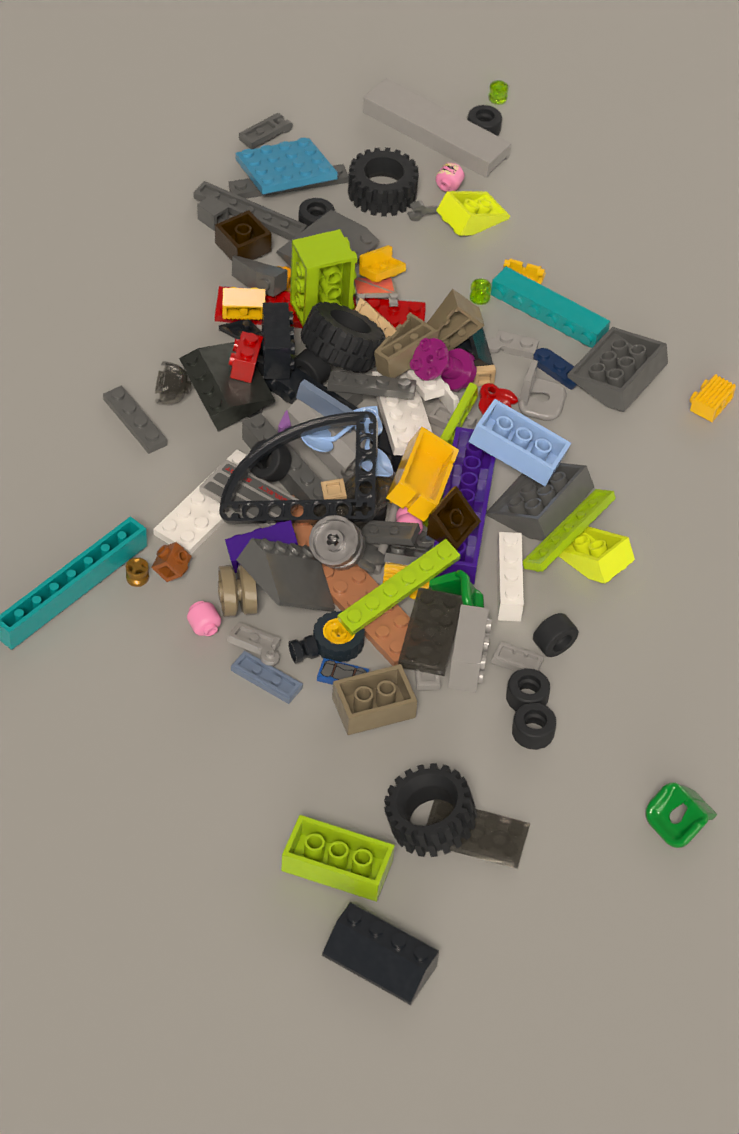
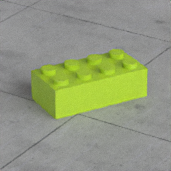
(337, 858)

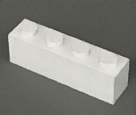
(509, 576)

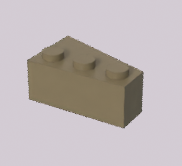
(456, 319)
(397, 350)

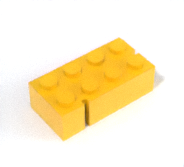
(422, 474)

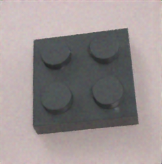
(401, 555)

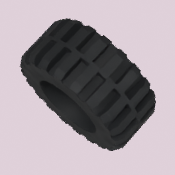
(342, 336)

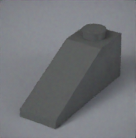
(259, 275)

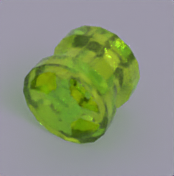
(498, 92)
(480, 291)

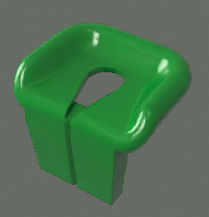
(458, 584)
(694, 819)

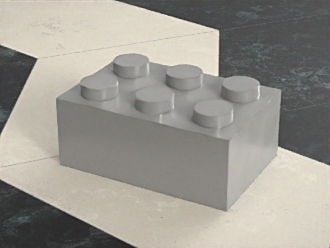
(470, 648)

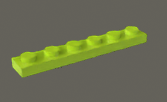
(568, 530)
(398, 587)

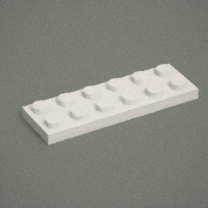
(402, 418)
(194, 517)

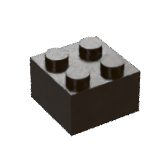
(243, 236)

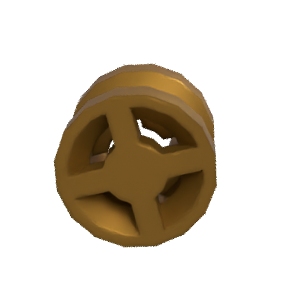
(133, 568)

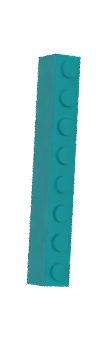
(71, 582)

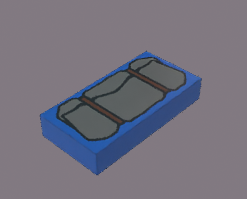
(334, 670)

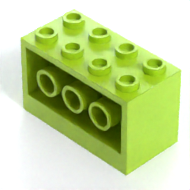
(321, 272)

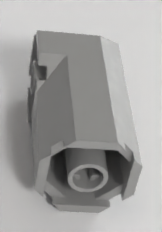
(343, 455)

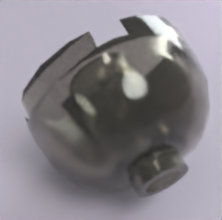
(171, 384)

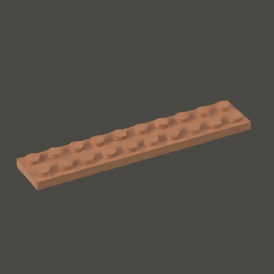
(351, 585)

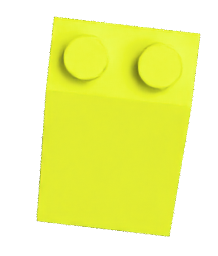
(471, 211)
(599, 554)

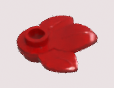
(503, 395)

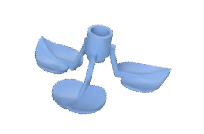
(322, 442)

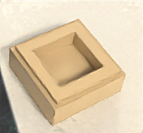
(485, 375)
(333, 489)

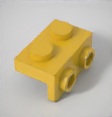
(380, 264)

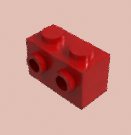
(246, 356)

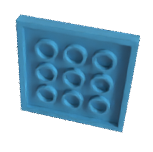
(286, 165)

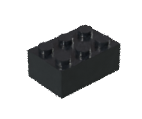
(277, 340)

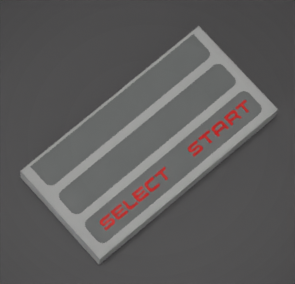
(249, 490)

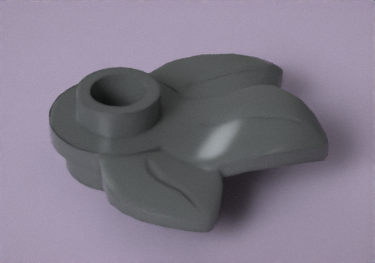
(371, 558)

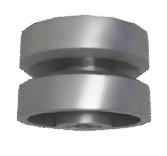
(324, 538)

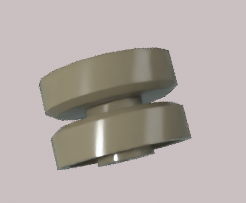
(234, 590)

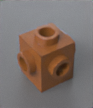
(171, 561)

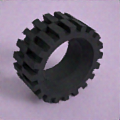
(383, 197)
(423, 787)

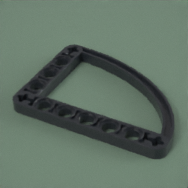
(308, 516)

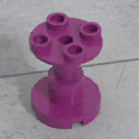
(434, 360)

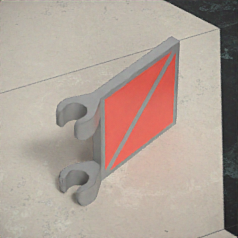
(367, 289)

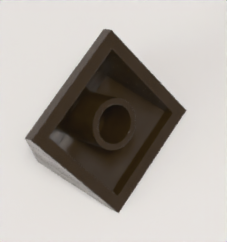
(452, 519)

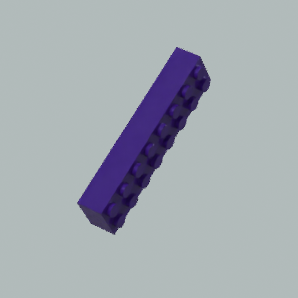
(473, 476)

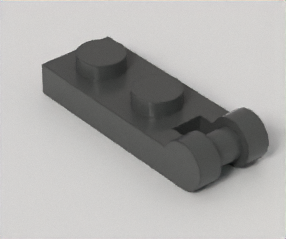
(265, 130)

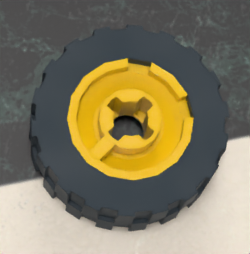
(334, 647)

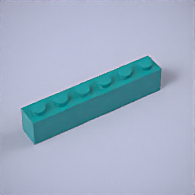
(549, 307)

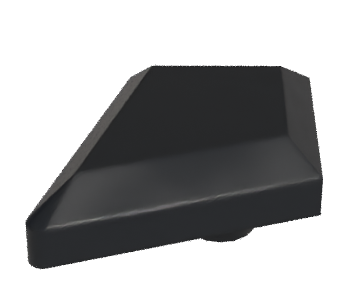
(235, 328)

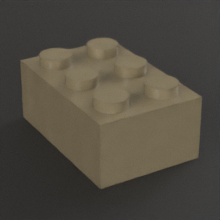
(374, 699)

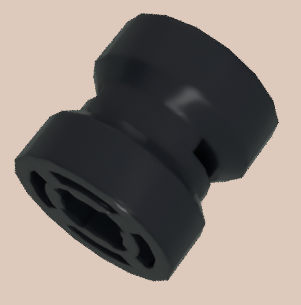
(303, 649)

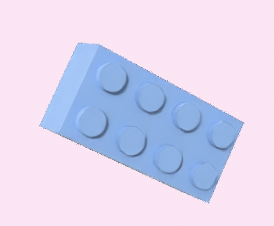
(519, 442)

